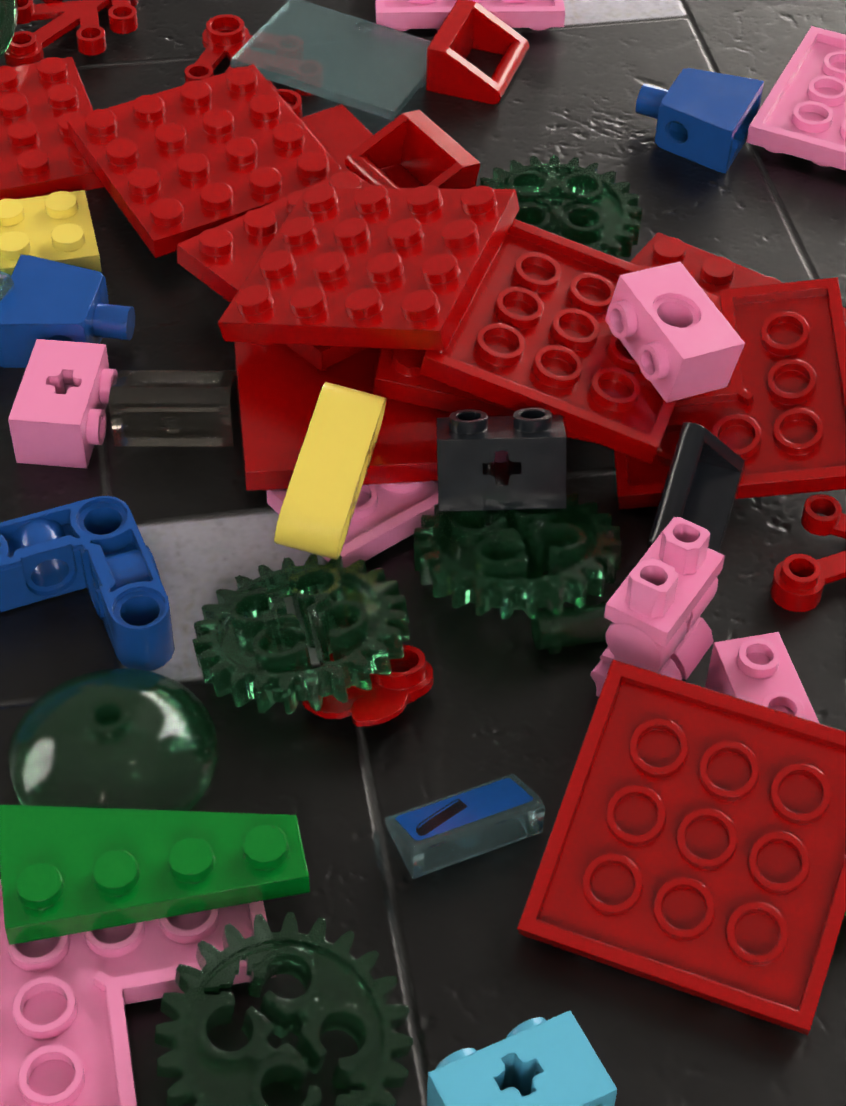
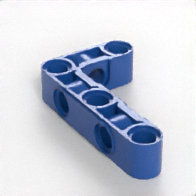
(97, 549)

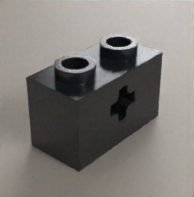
(527, 480)

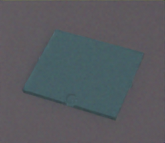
(338, 58)

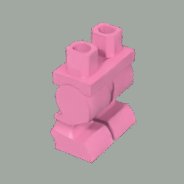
(661, 605)

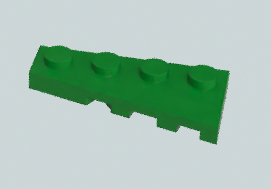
(129, 866)

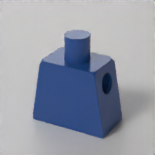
(703, 115)
(59, 305)

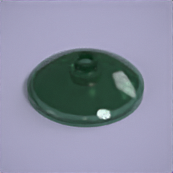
(149, 759)

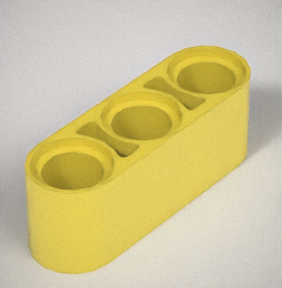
(330, 471)

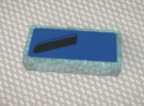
(466, 824)

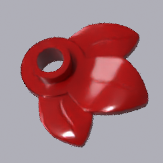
(389, 696)

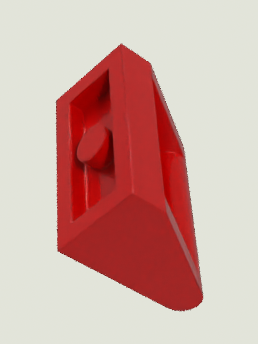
(470, 28)
(419, 148)

